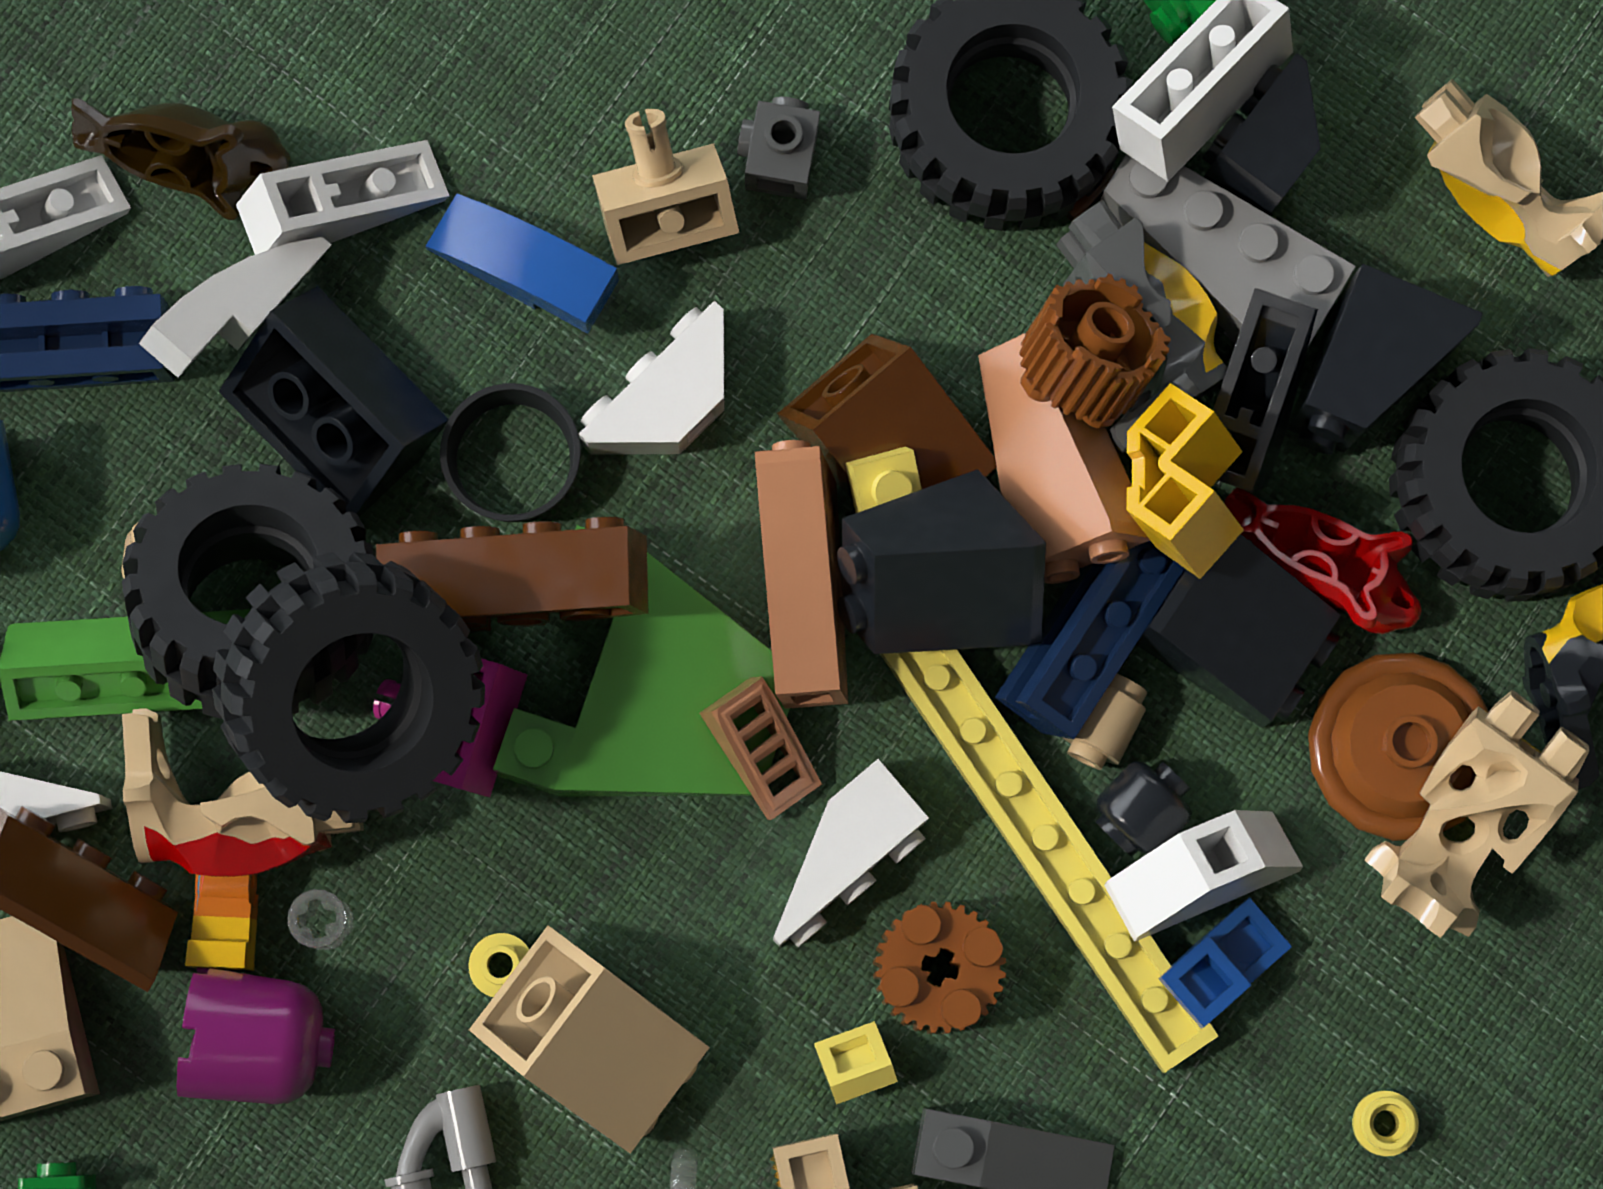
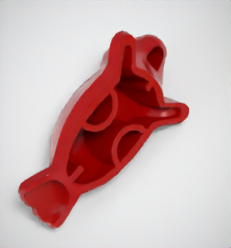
(1333, 560)

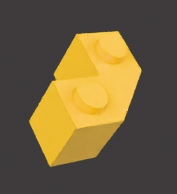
(1176, 459)

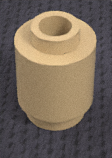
(1110, 725)

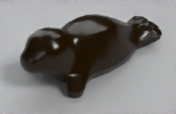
(183, 149)

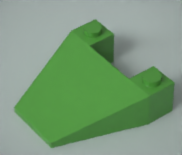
(644, 704)

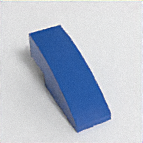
(524, 261)

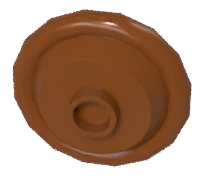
(1383, 734)

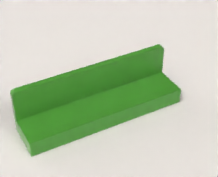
(81, 670)

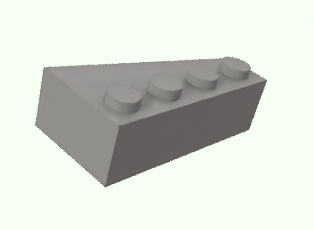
(1225, 243)

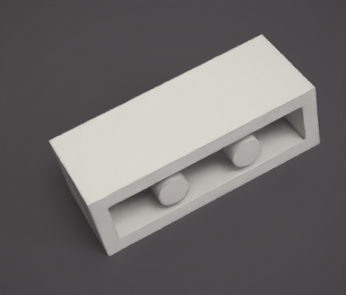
(1201, 82)

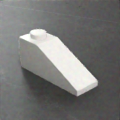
(340, 195)
(55, 211)

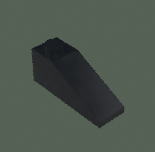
(1263, 384)

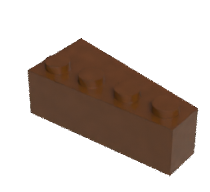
(530, 574)

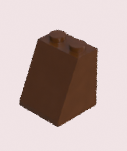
(882, 402)

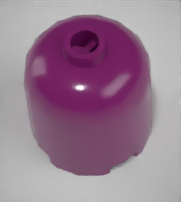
(252, 1038)

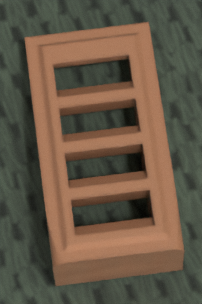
(719, 719)

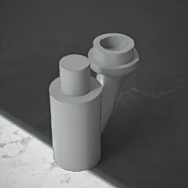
(466, 1135)

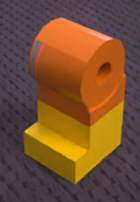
(224, 923)

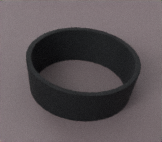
(491, 398)

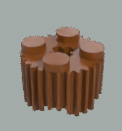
(1092, 350)
(972, 950)

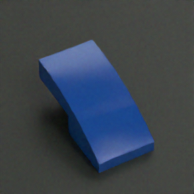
(1224, 962)

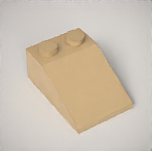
(41, 1026)

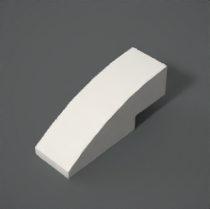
(230, 303)

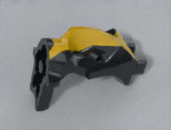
(1566, 673)

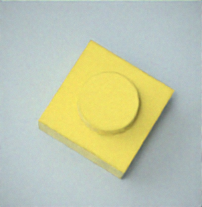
(882, 477)
(855, 1062)

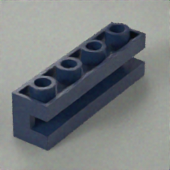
(79, 340)
(1088, 640)

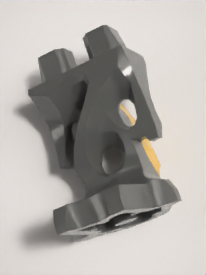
(1174, 297)

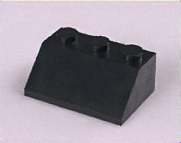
(332, 401)

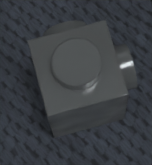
(780, 147)

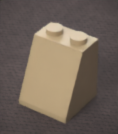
(588, 1040)

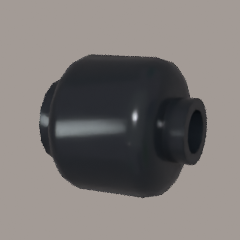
(1143, 807)

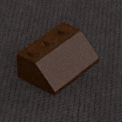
(81, 901)

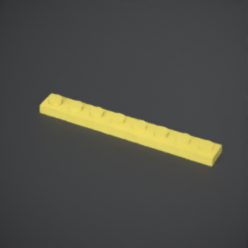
(1048, 847)

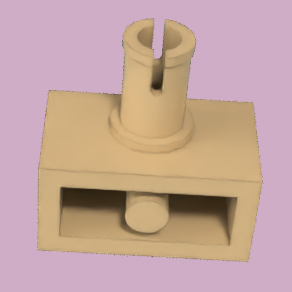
(665, 196)

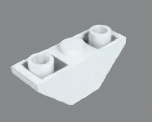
(668, 394)
(1202, 870)

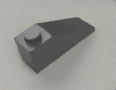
(1007, 1155)

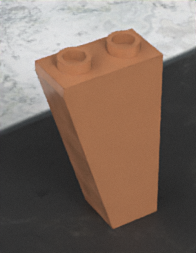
(1056, 472)
(802, 574)

